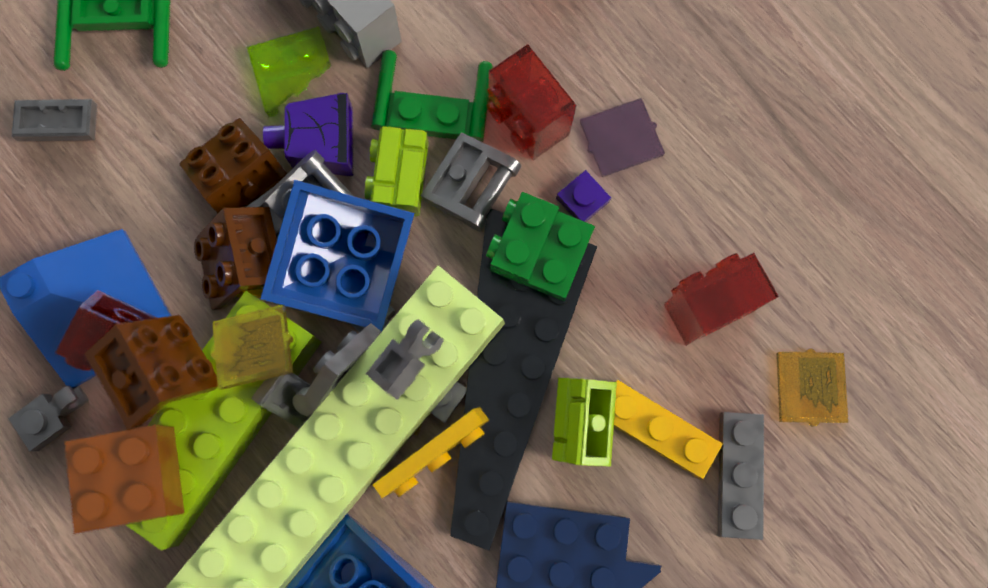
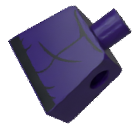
(316, 125)

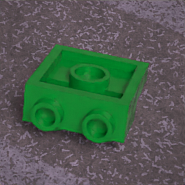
(539, 246)

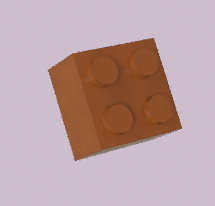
(123, 478)

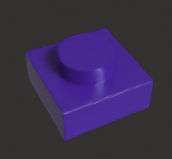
(583, 197)

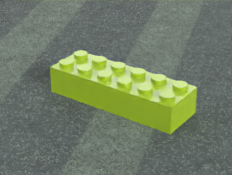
(214, 434)

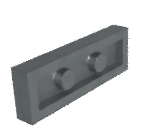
(741, 476)

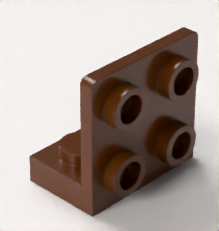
(232, 167)
(235, 252)
(150, 366)

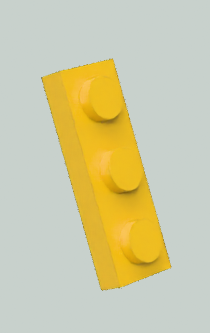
(664, 432)
(433, 454)

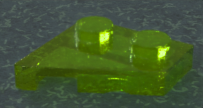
(288, 65)

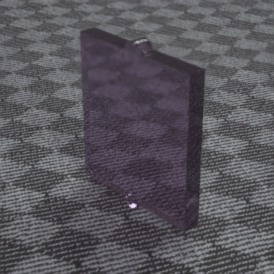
(622, 137)

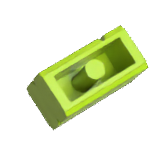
(399, 168)
(584, 422)

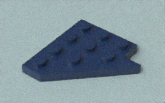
(567, 550)

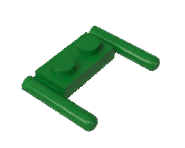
(111, 15)
(431, 113)

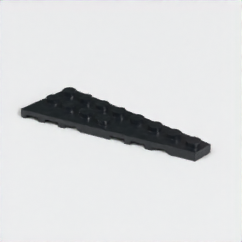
(509, 388)

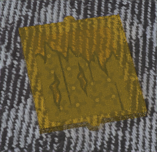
(252, 347)
(812, 387)

